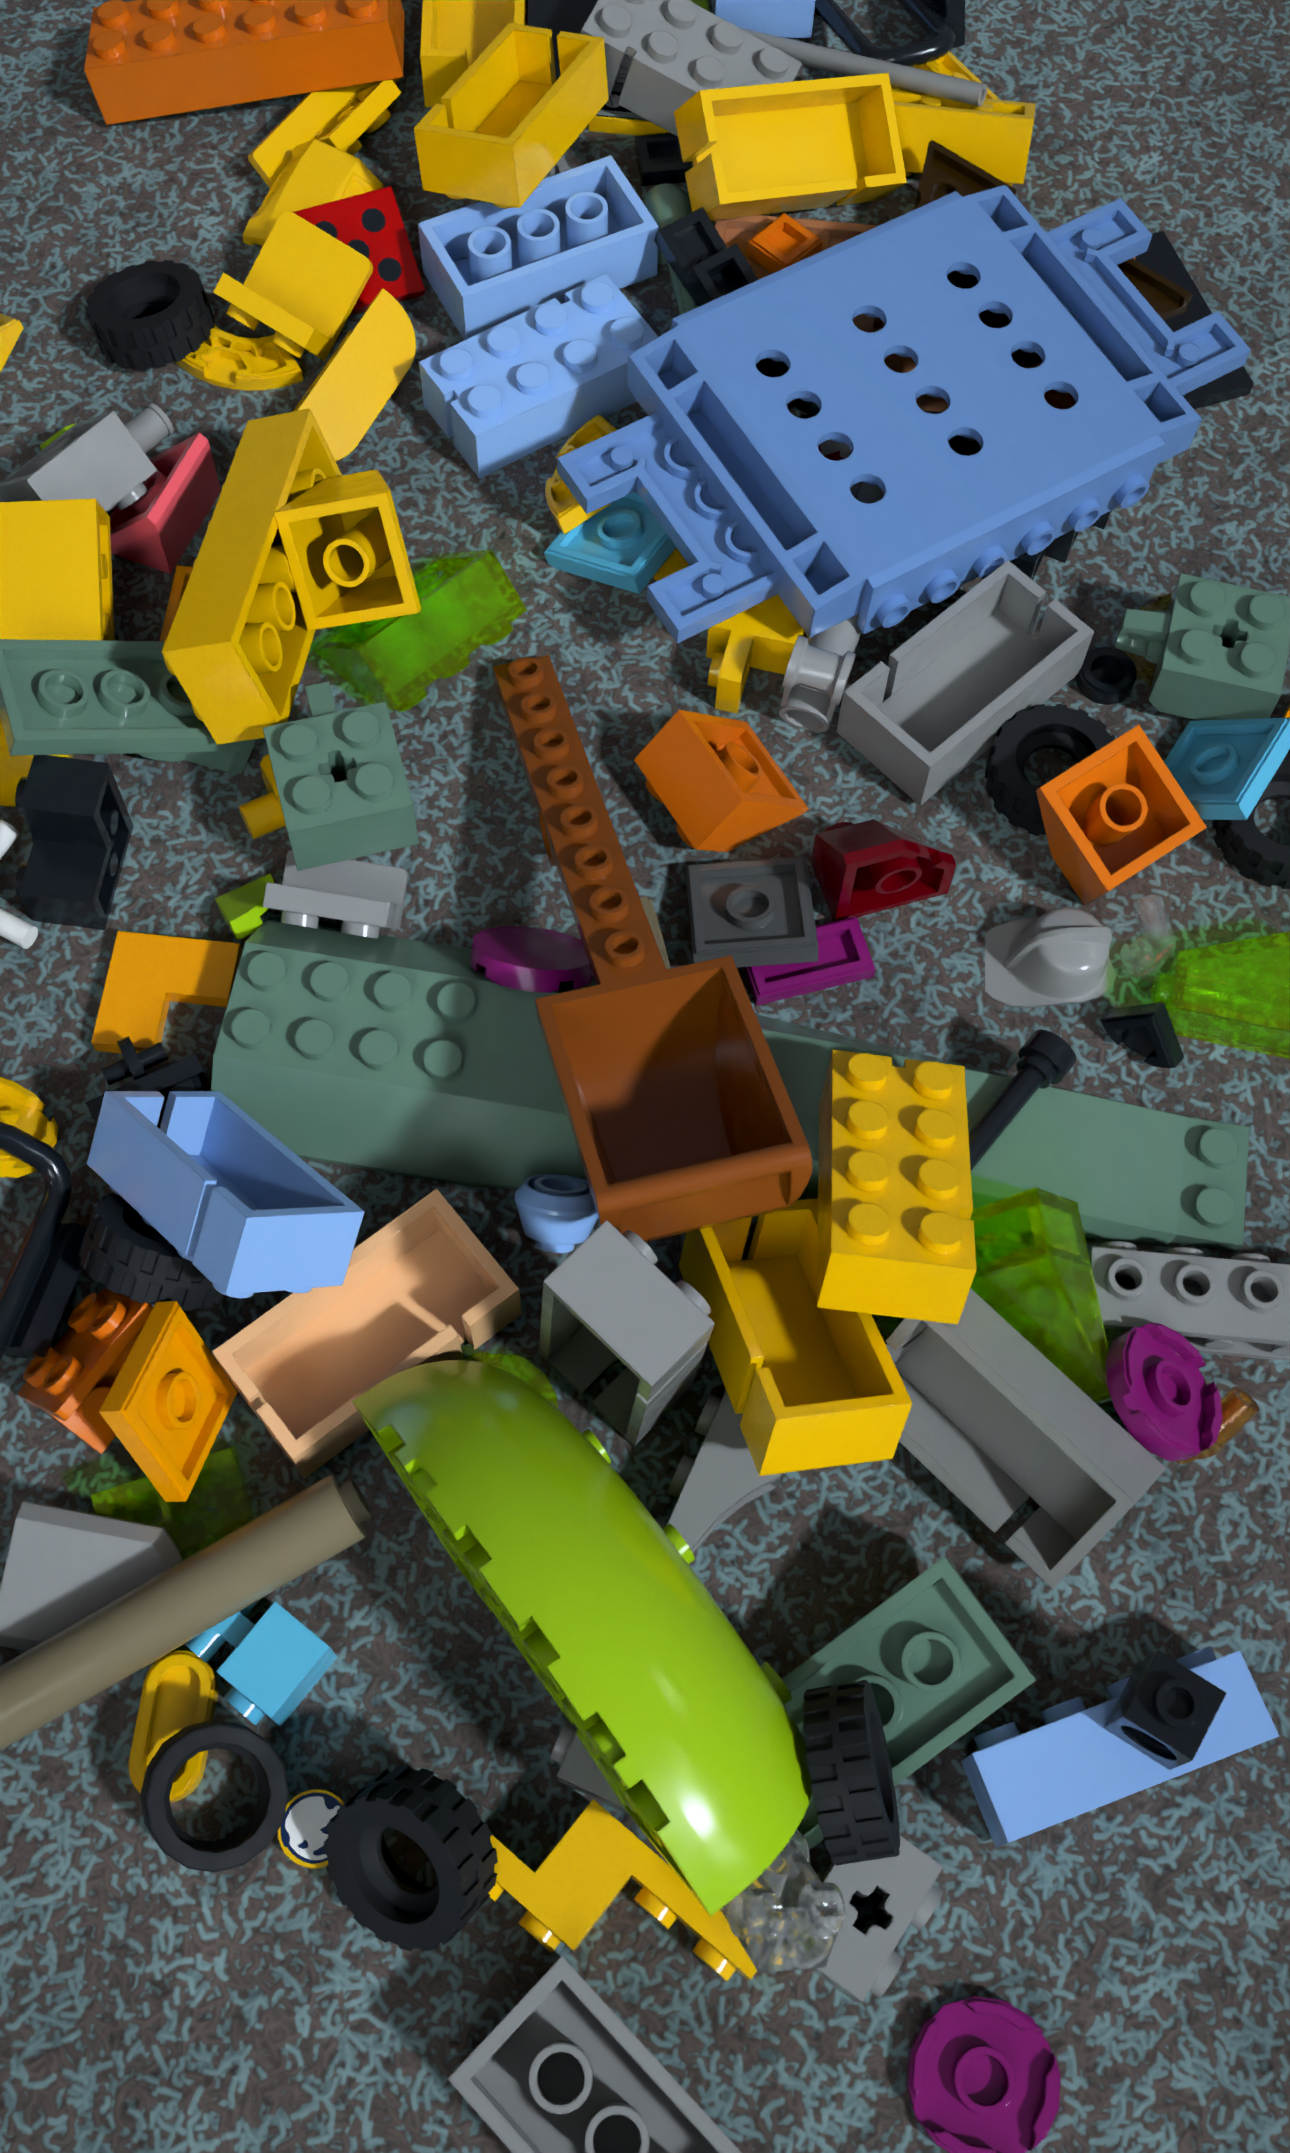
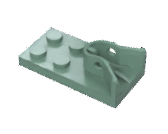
(103, 701)
(931, 1666)

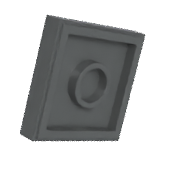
(752, 912)

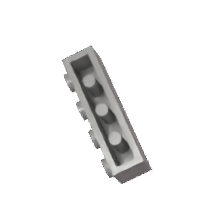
(1213, 1302)

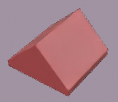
(168, 515)

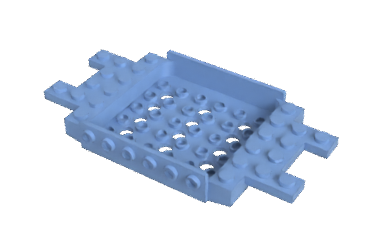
(773, 516)

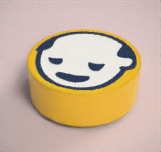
(305, 1827)

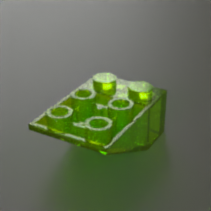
(1042, 1282)

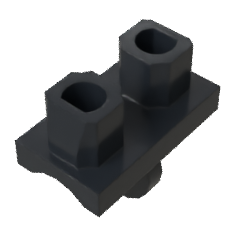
(179, 1076)

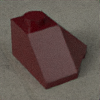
(876, 868)

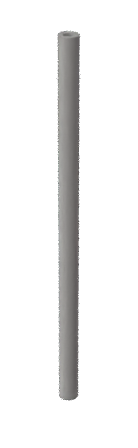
(900, 75)

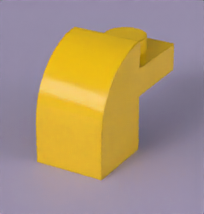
(754, 639)

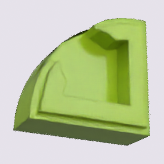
(244, 906)

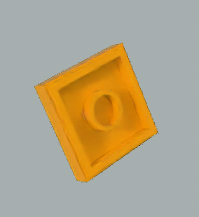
(169, 1401)

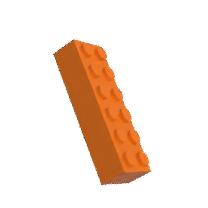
(219, 53)

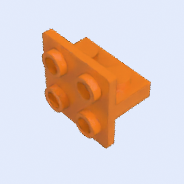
(84, 1365)

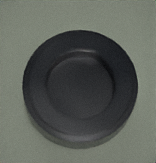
(1106, 676)

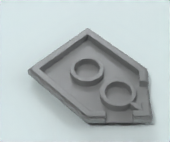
(71, 1565)

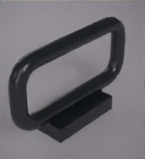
(939, 18)
(47, 1258)

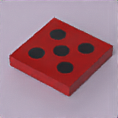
(376, 230)

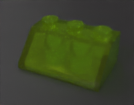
(463, 605)

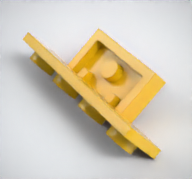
(329, 116)

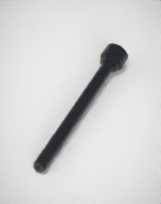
(1042, 1062)

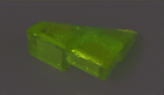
(190, 1527)

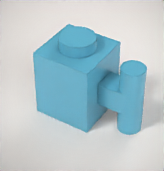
(271, 1661)

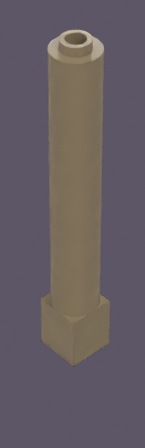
(178, 1605)

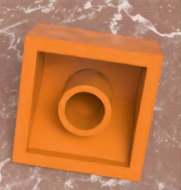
(717, 781)
(1114, 815)

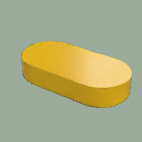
(174, 1695)

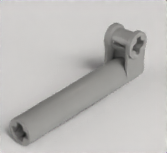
(822, 664)

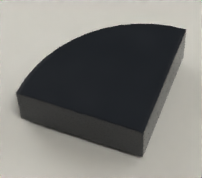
(1145, 1031)

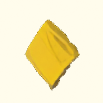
(310, 179)

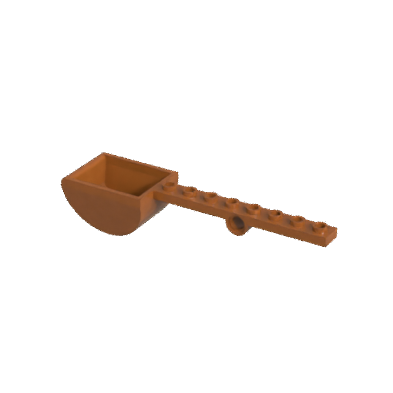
(653, 1063)

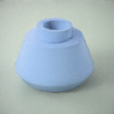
(556, 1211)

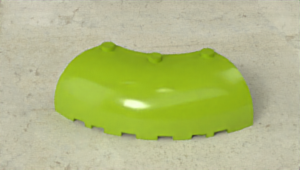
(603, 1617)

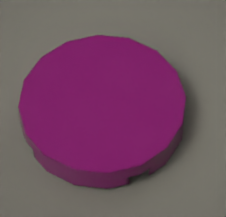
(530, 958)
(1162, 1392)
(954, 2075)

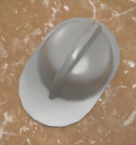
(1049, 959)

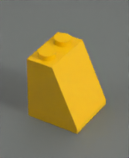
(347, 552)

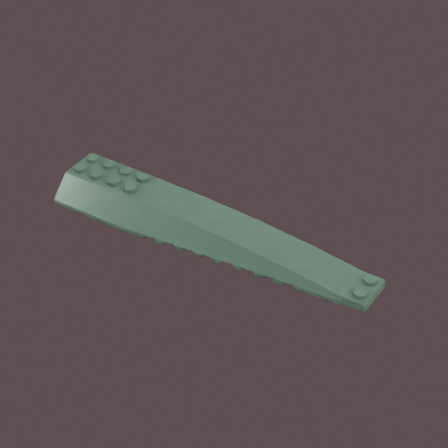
(437, 1074)

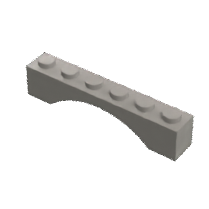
(707, 1494)

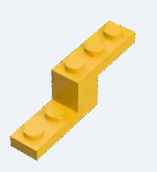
(588, 1874)

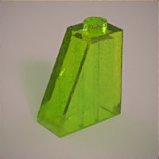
(1231, 994)

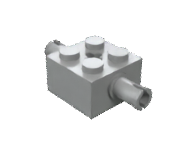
(92, 461)

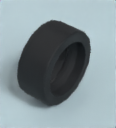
(260, 1828)

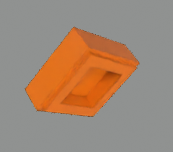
(783, 244)

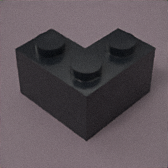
(77, 840)

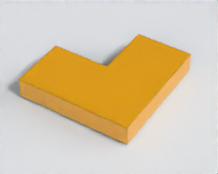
(150, 973)

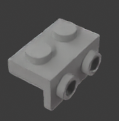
(348, 890)

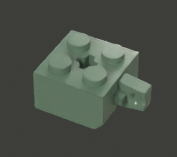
(1214, 649)
(341, 782)

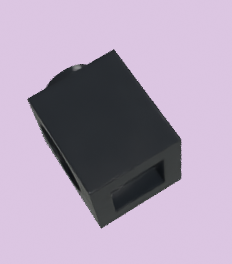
(1165, 1710)

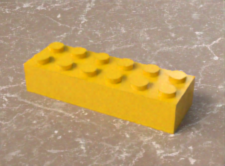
(240, 621)

